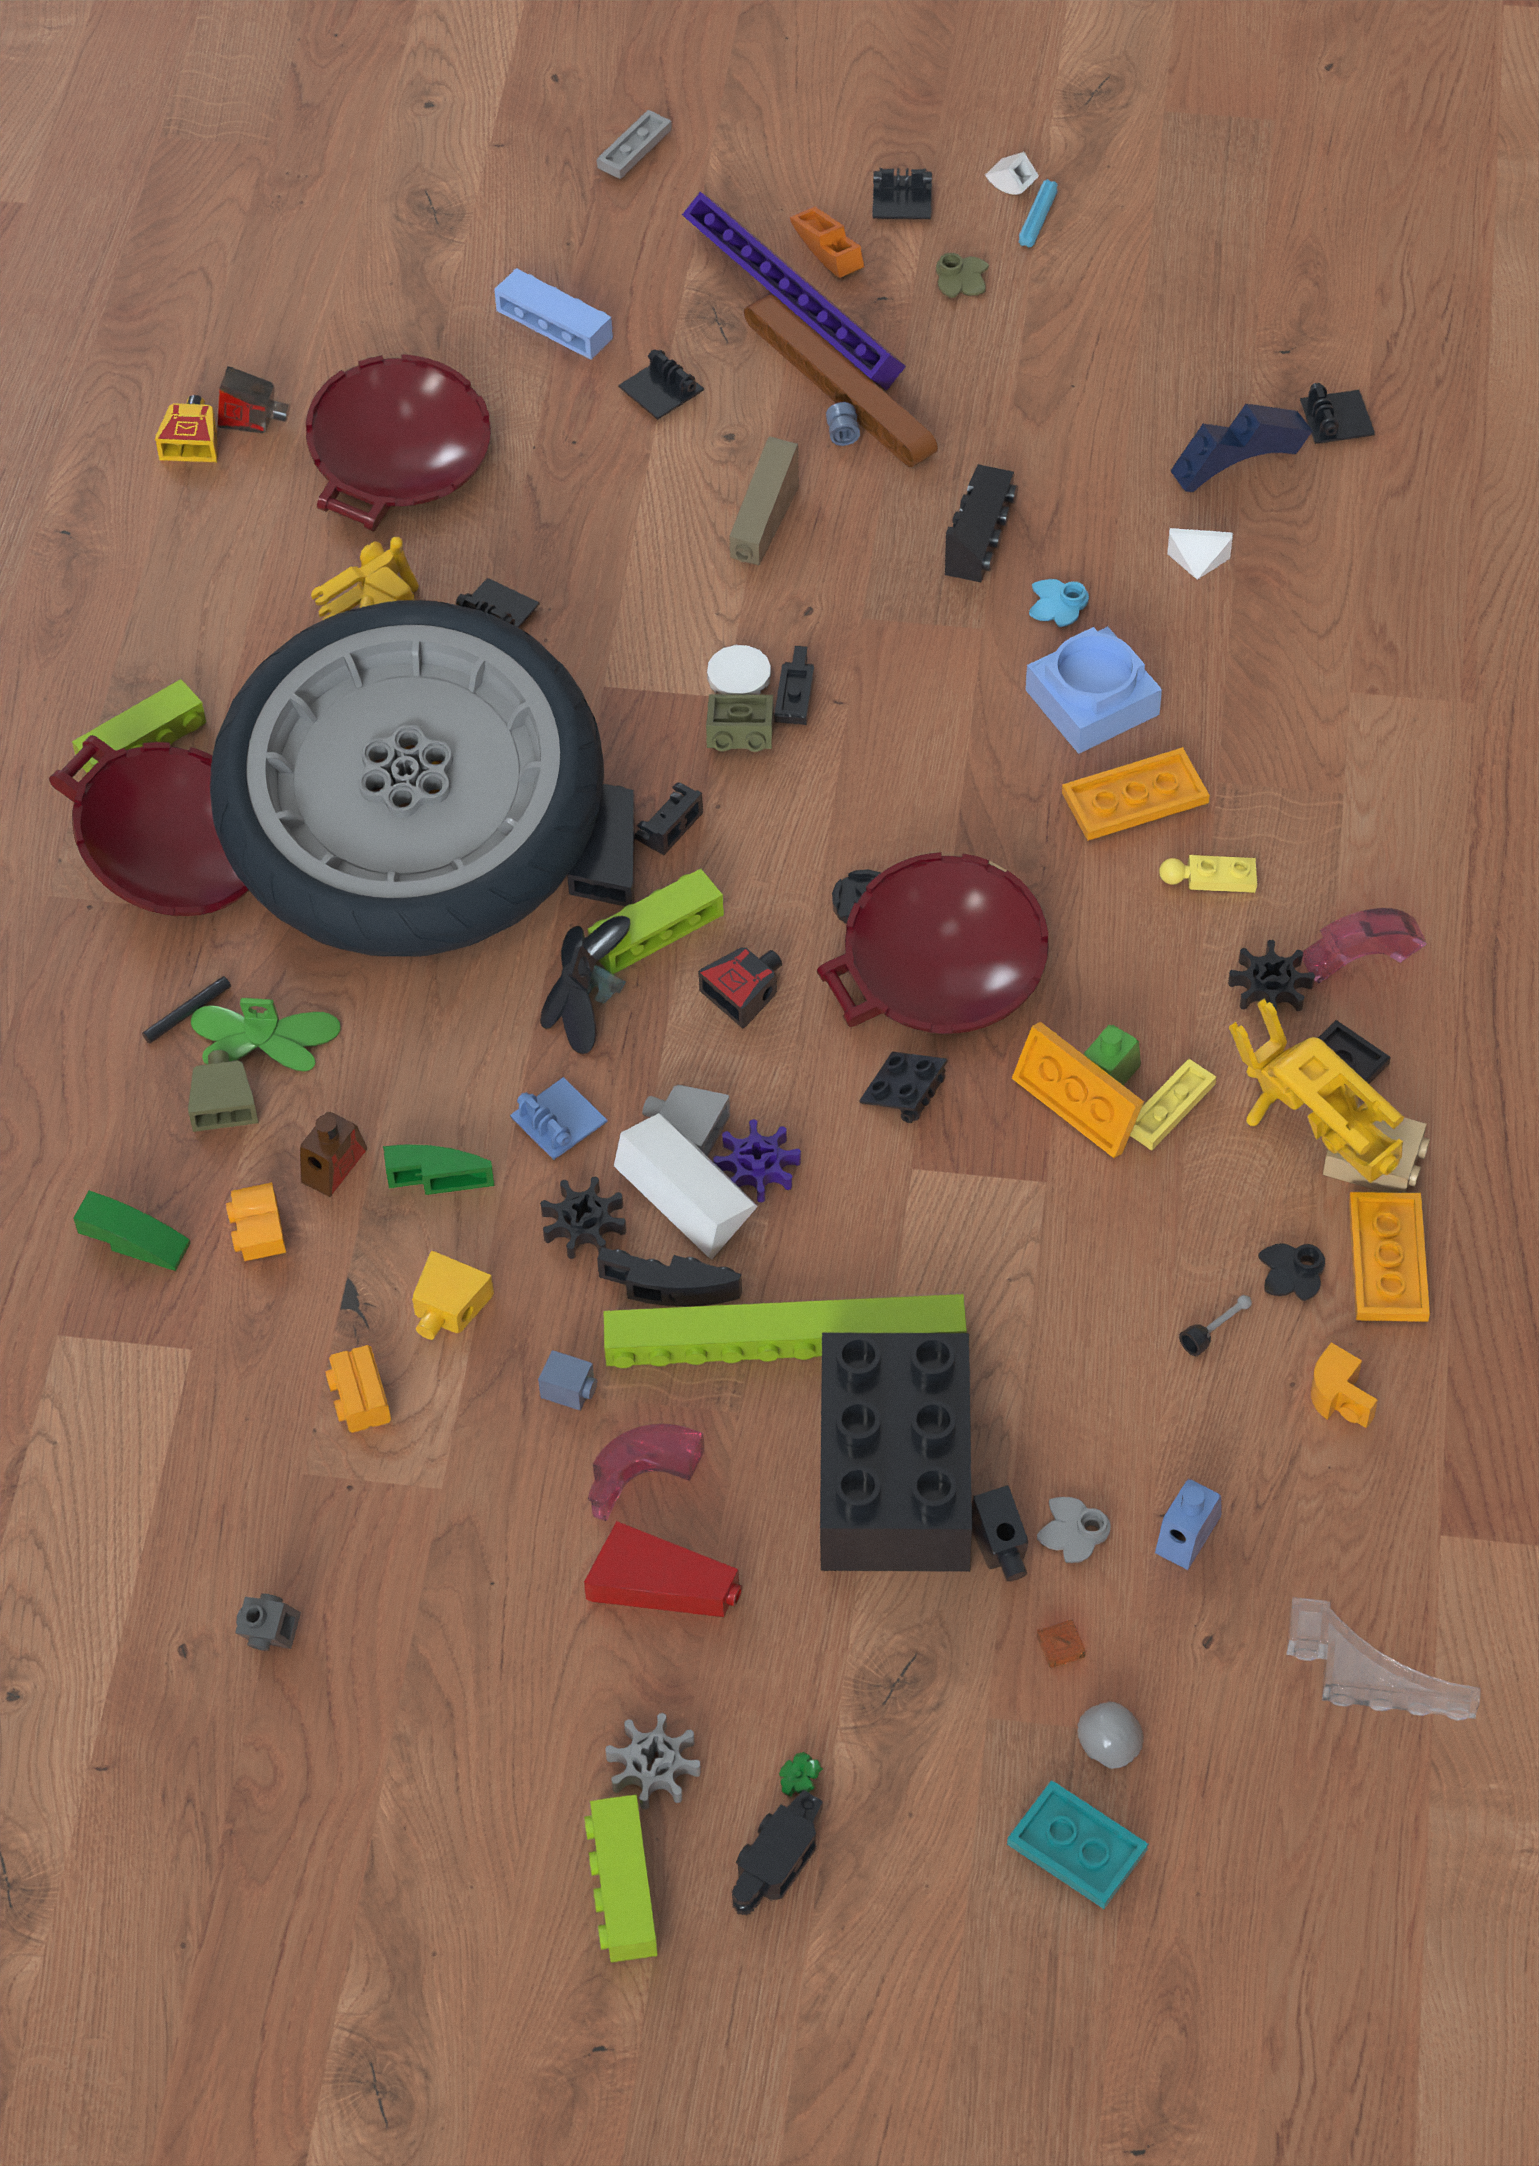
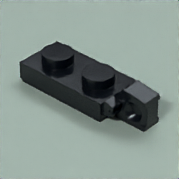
(795, 689)

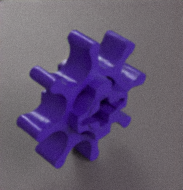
(758, 1159)

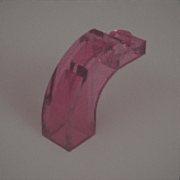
(1362, 934)
(639, 1451)

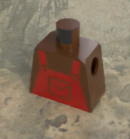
(330, 1153)

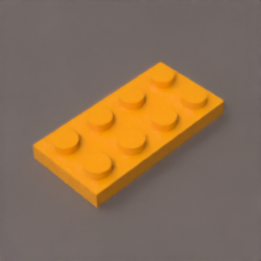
(1135, 793)
(1077, 1089)
(1388, 1257)

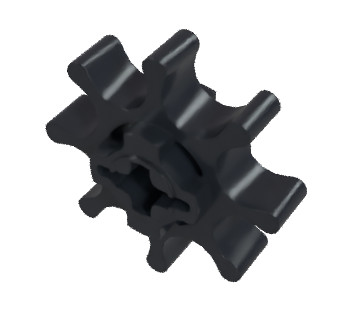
(1271, 978)
(576, 1222)

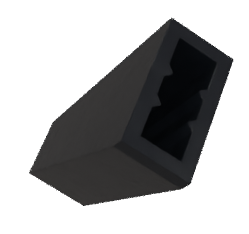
(608, 860)

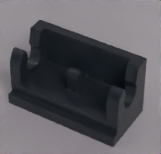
(671, 820)

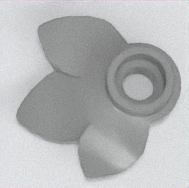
(1069, 1530)

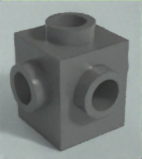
(267, 1622)

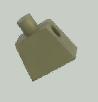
(220, 1094)

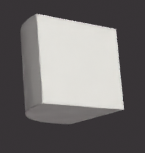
(1013, 174)

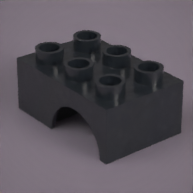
(895, 1452)

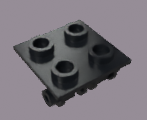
(902, 195)
(661, 385)
(1336, 415)
(500, 602)
(906, 1083)

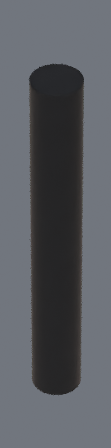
(186, 1009)

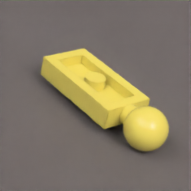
(1212, 873)

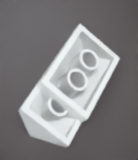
(682, 1183)

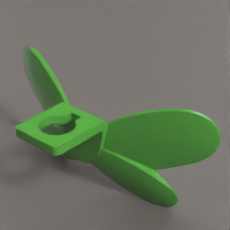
(279, 1039)

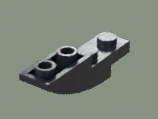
(680, 1284)

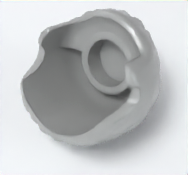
(1110, 1734)

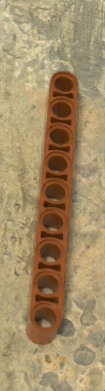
(840, 380)

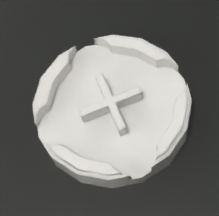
(739, 671)

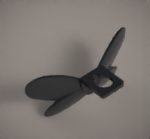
(569, 993)

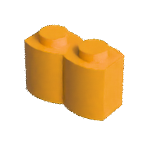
(257, 1222)

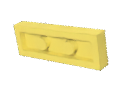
(1172, 1103)

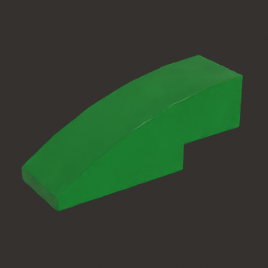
(436, 1168)
(130, 1231)

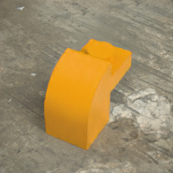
(1335, 1389)

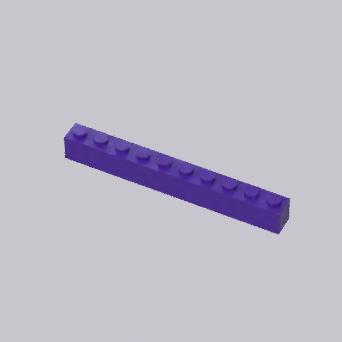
(794, 291)

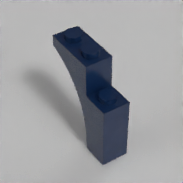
(1252, 433)

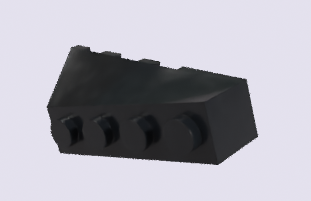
(979, 523)

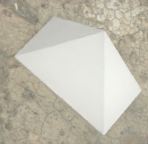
(1199, 549)

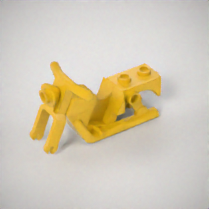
(375, 581)
(1317, 1077)

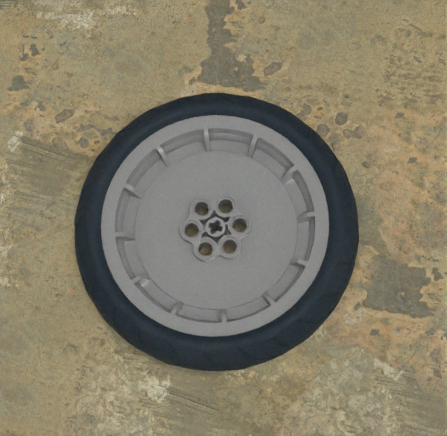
(452, 864)

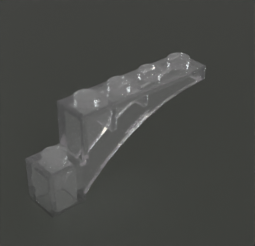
(1364, 1675)

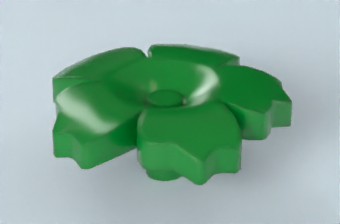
(798, 1774)

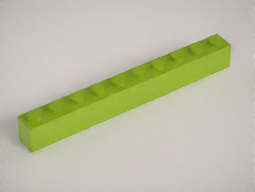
(766, 1329)

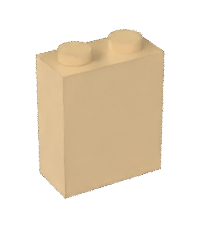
(1405, 1174)

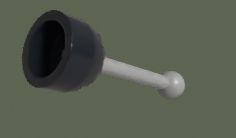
(1196, 1337)

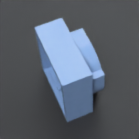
(1093, 688)

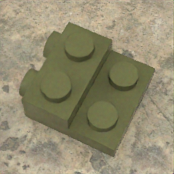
(739, 722)

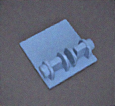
(557, 1117)

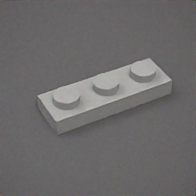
(634, 144)

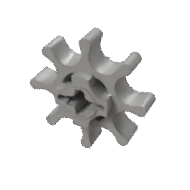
(664, 1769)

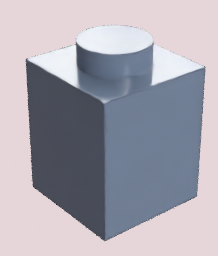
(567, 1380)

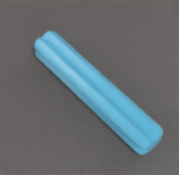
(1038, 213)

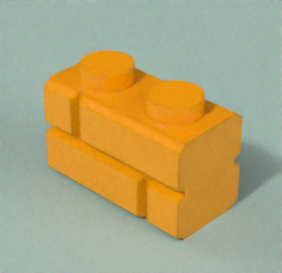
(359, 1389)

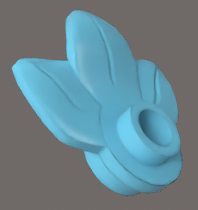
(1058, 601)

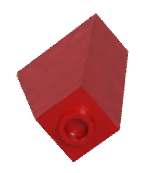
(660, 1575)

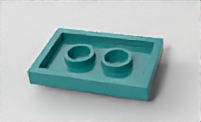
(1077, 1844)

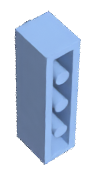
(553, 313)

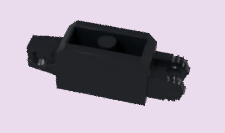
(777, 1854)

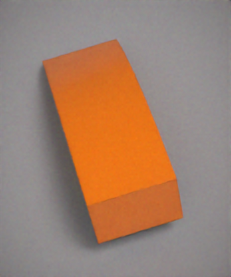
(828, 241)

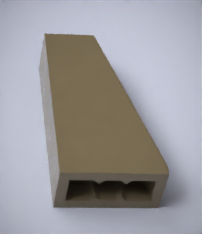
(765, 501)

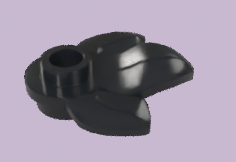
(1289, 1273)

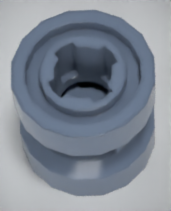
(842, 424)

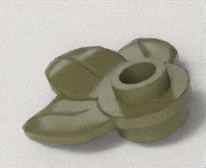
(960, 275)

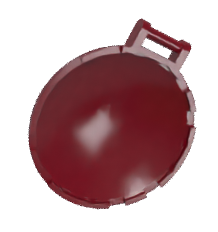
(395, 435)
(150, 827)
(941, 945)

